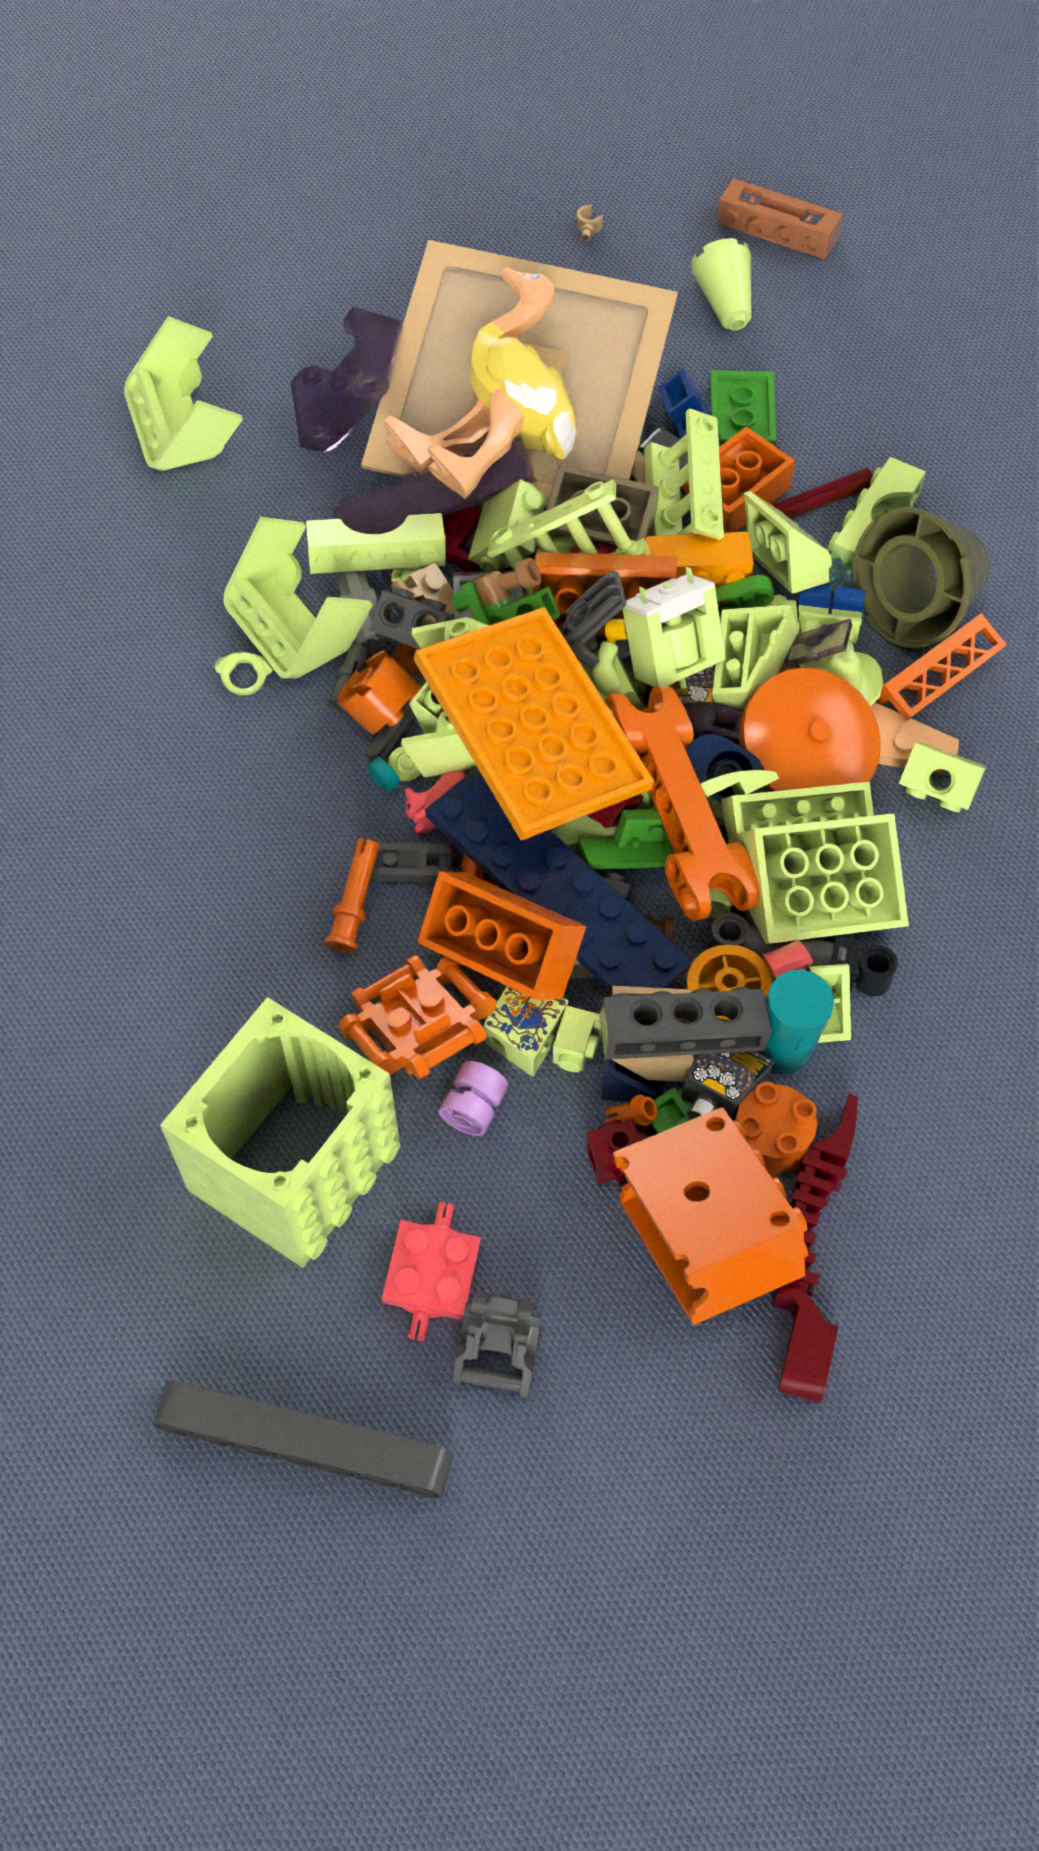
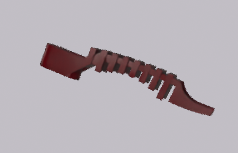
(811, 1337)

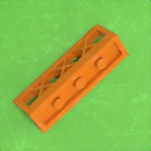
(932, 660)

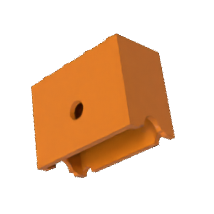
(711, 1215)

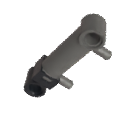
(841, 951)

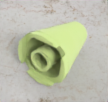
(726, 281)

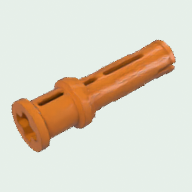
(350, 911)

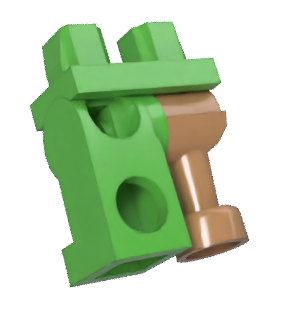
(491, 596)

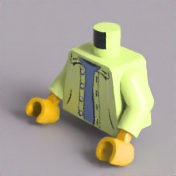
(611, 672)

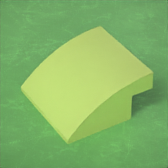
(819, 861)

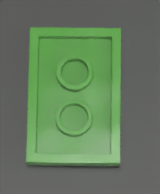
(742, 401)

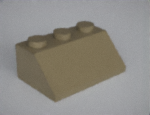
(633, 505)

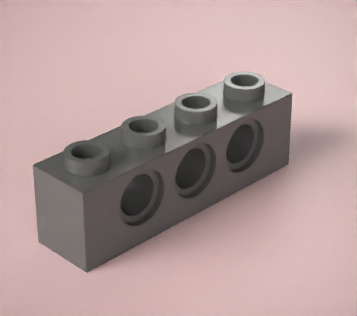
(667, 1036)

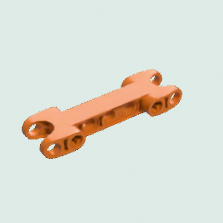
(700, 853)

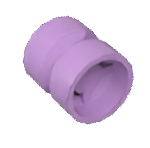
(475, 1094)

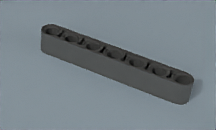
(303, 1439)

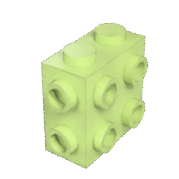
(507, 508)

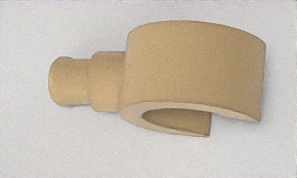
(586, 226)

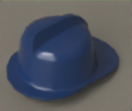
(717, 756)

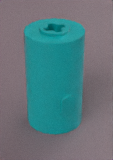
(798, 1013)

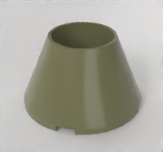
(898, 581)

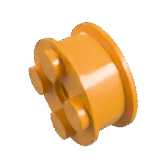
(728, 968)

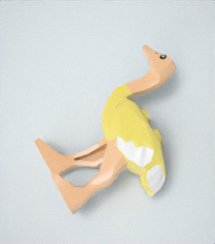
(513, 397)

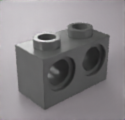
(413, 615)

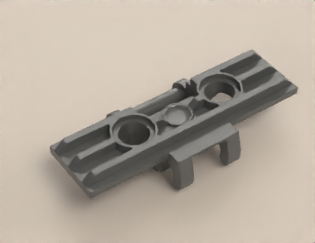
(591, 613)

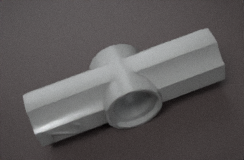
(355, 586)

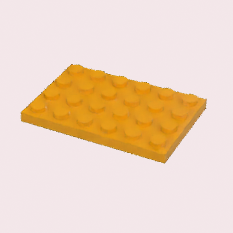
(533, 722)

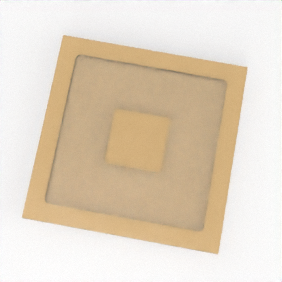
(597, 335)

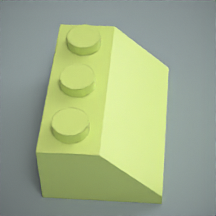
(784, 547)

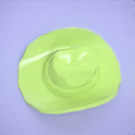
(854, 667)

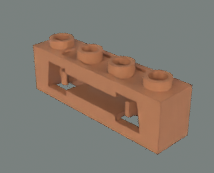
(779, 219)

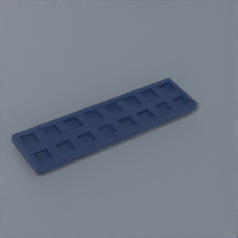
(618, 940)

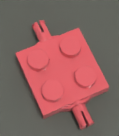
(431, 1270)

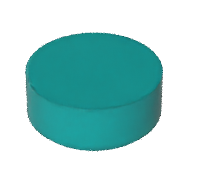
(383, 774)

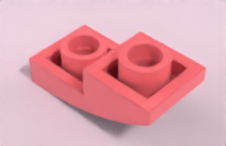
(788, 957)

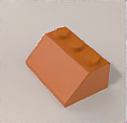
(753, 466)

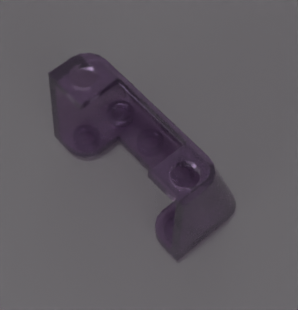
(336, 401)

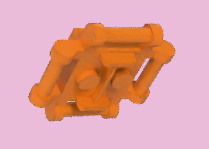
(417, 1017)

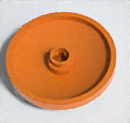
(811, 730)

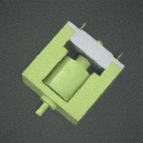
(674, 630)

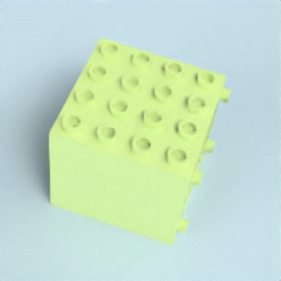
(239, 1091)

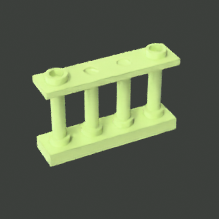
(703, 478)
(595, 496)

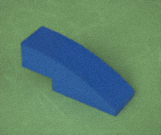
(680, 395)

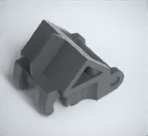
(503, 1327)

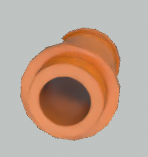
(640, 1109)

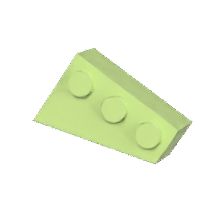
(754, 649)

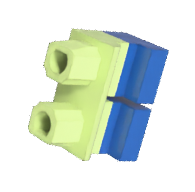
(845, 604)

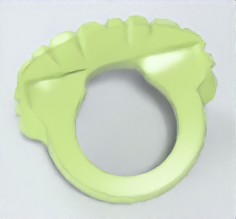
(226, 664)

